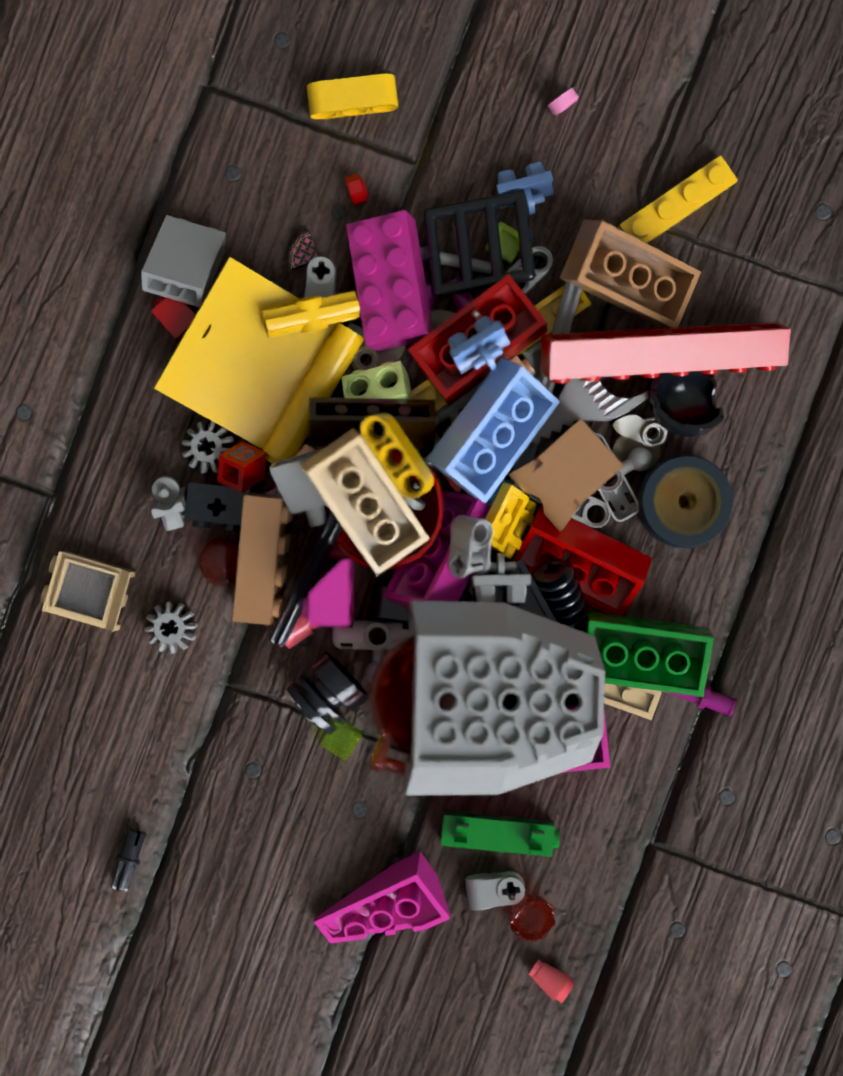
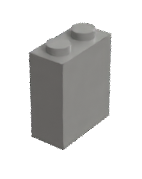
(183, 261)

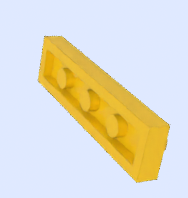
(680, 201)

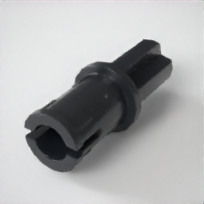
(128, 859)

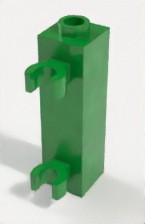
(499, 833)

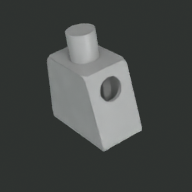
(297, 488)

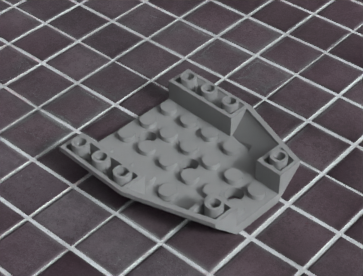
(479, 657)

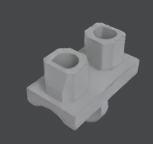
(169, 502)
(514, 584)

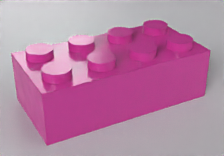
(390, 280)

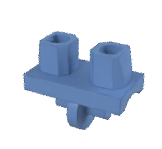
(535, 186)
(480, 348)

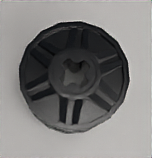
(326, 694)

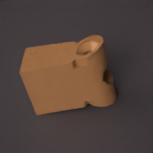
(567, 473)

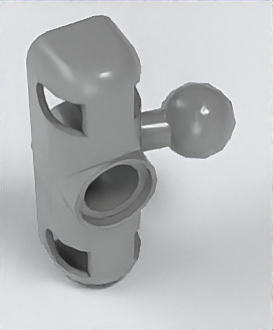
(639, 460)
(361, 639)

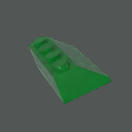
(652, 653)

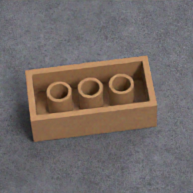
(630, 274)
(261, 559)

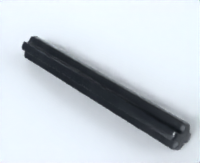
(306, 580)

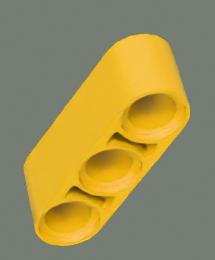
(352, 96)
(382, 450)

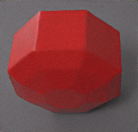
(356, 189)

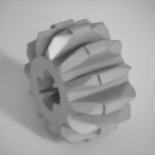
(197, 442)
(175, 637)

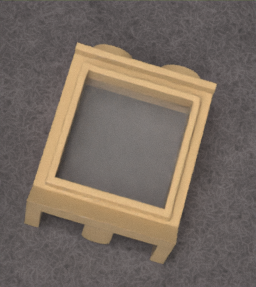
(86, 590)

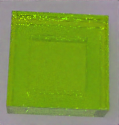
(342, 740)

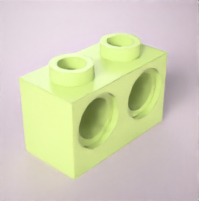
(376, 382)

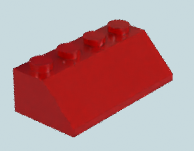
(501, 303)
(604, 567)

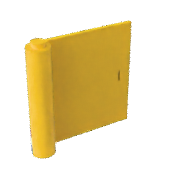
(250, 380)

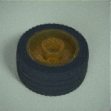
(707, 496)

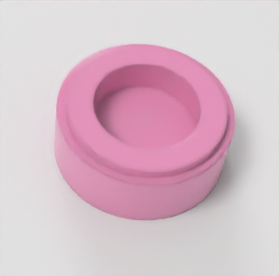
(563, 102)

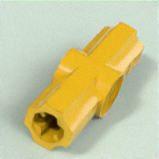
(311, 314)

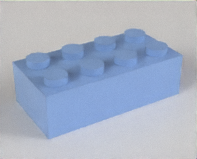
(493, 429)

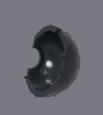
(685, 403)

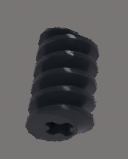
(562, 591)

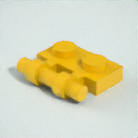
(509, 518)

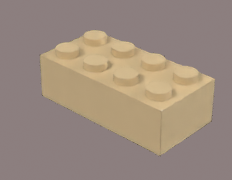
(365, 501)

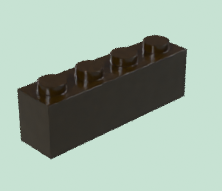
(336, 416)

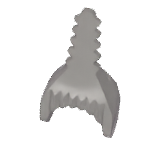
(586, 401)

